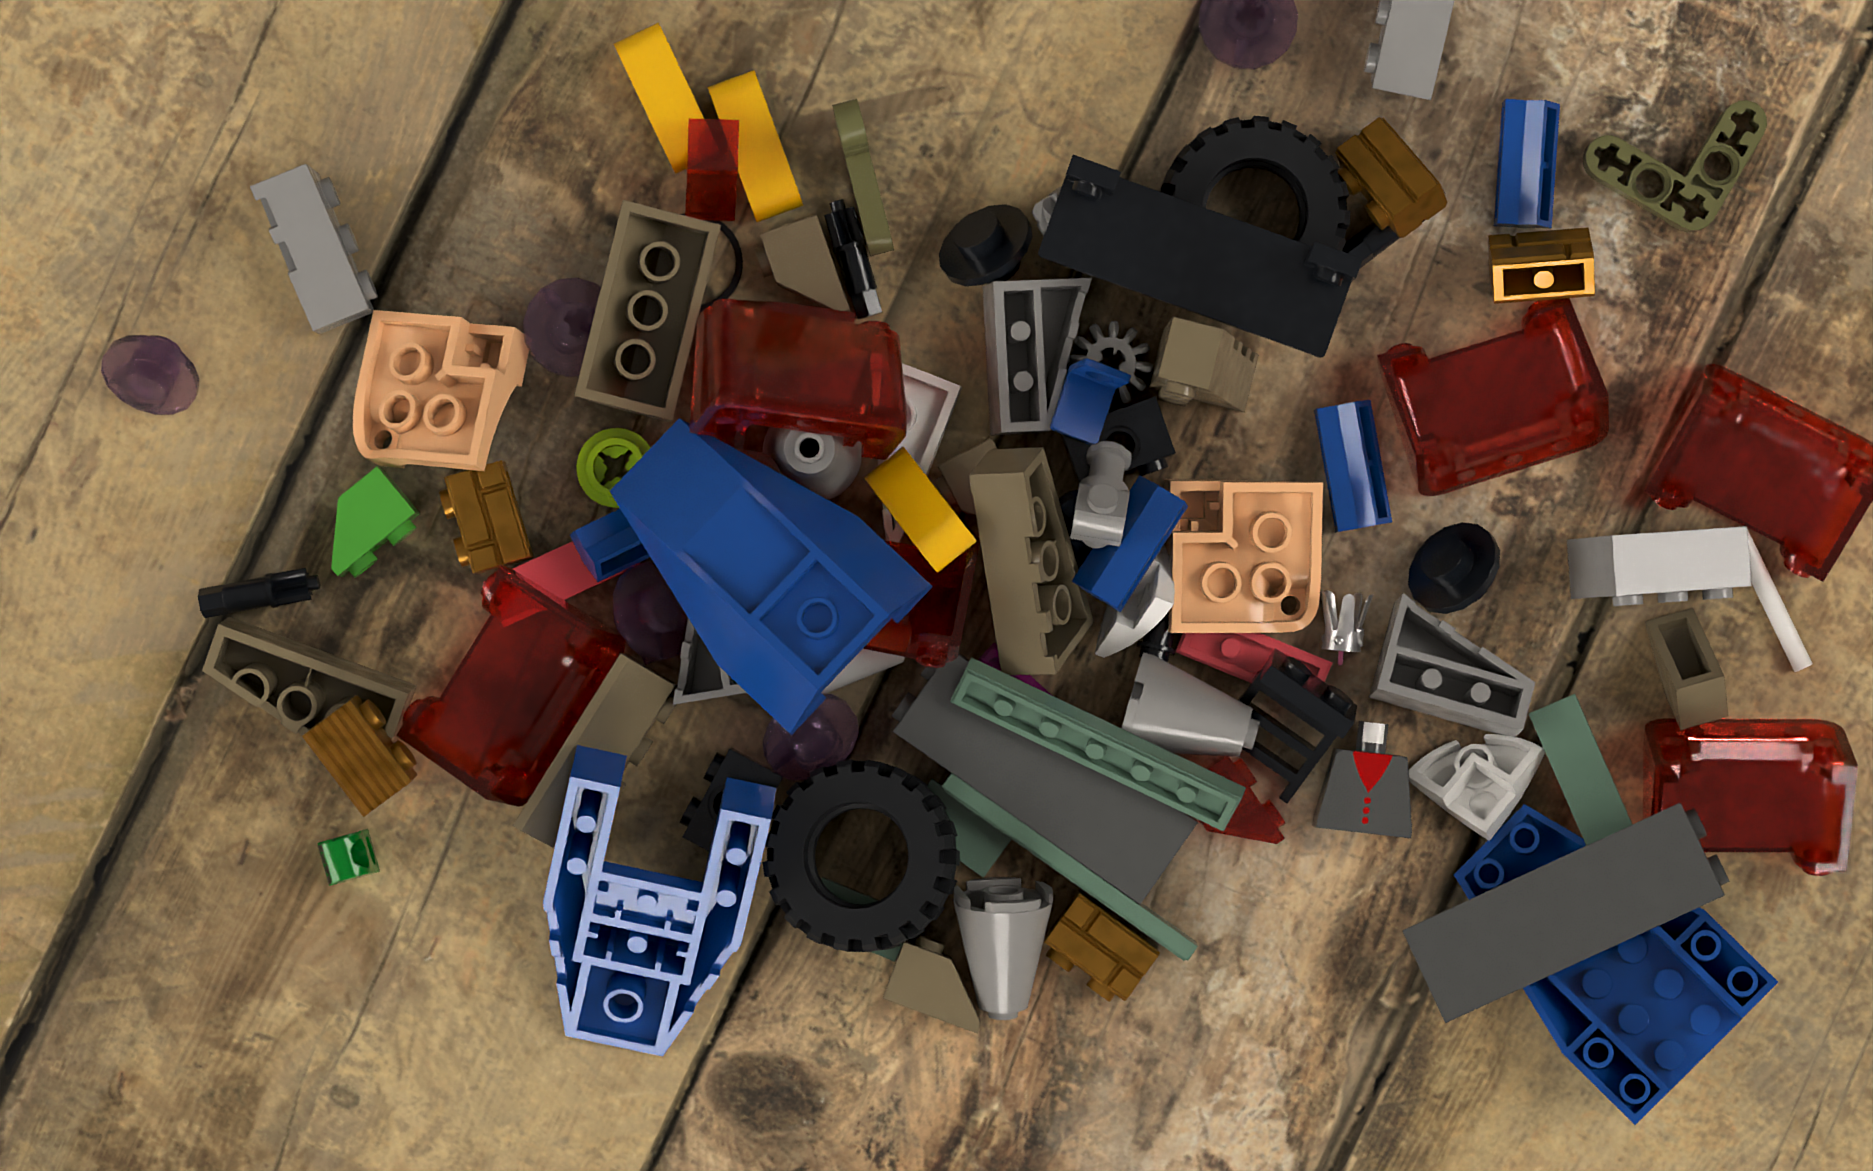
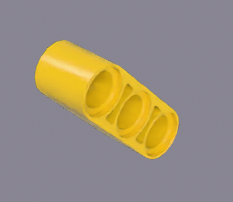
(660, 90)
(760, 153)
(920, 509)

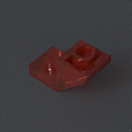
(712, 169)

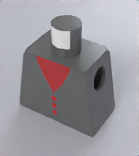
(1366, 788)

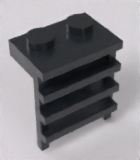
(1309, 699)

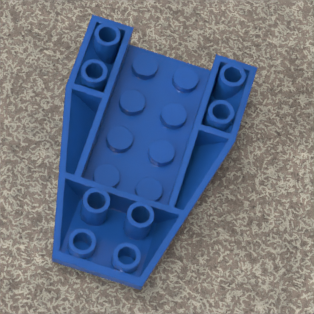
(764, 568)
(1641, 1008)

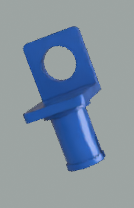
(1086, 400)

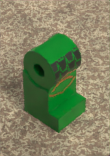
(348, 857)

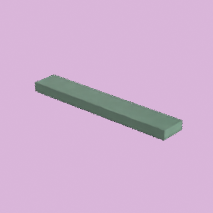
(1097, 744)
(1100, 889)

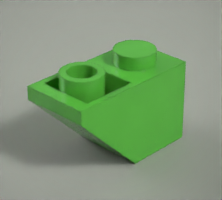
(368, 518)

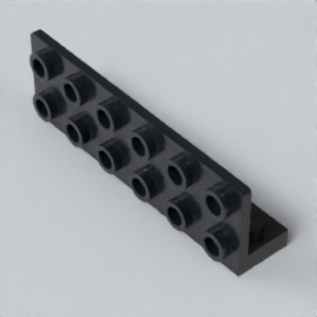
(1198, 258)

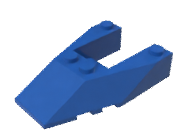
(639, 942)

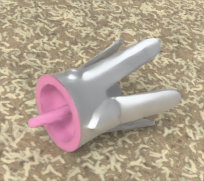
(1346, 632)

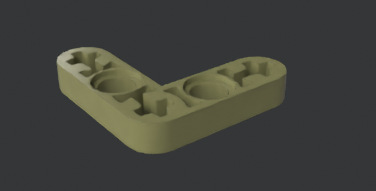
(862, 176)
(1695, 182)

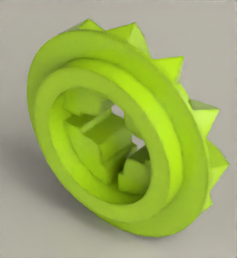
(591, 466)

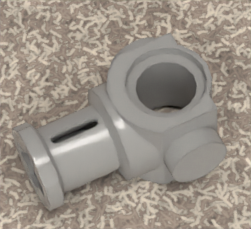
(1102, 496)

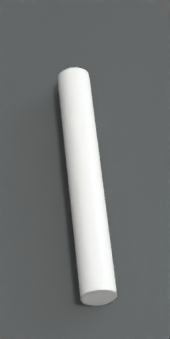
(1776, 611)

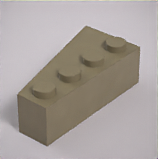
(1202, 366)
(1027, 562)
(298, 680)

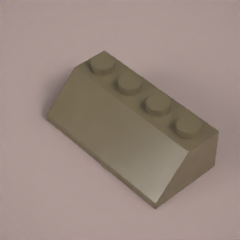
(647, 311)
(612, 722)

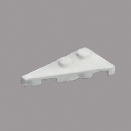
(929, 409)

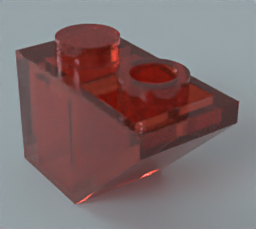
(1251, 817)

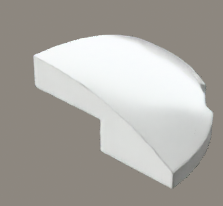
(1143, 610)
(1479, 780)

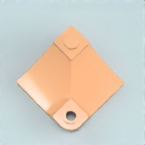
(434, 389)
(1243, 553)

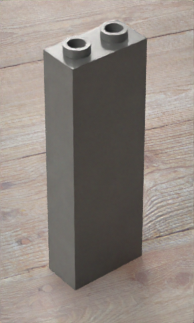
(1079, 810)
(1566, 911)

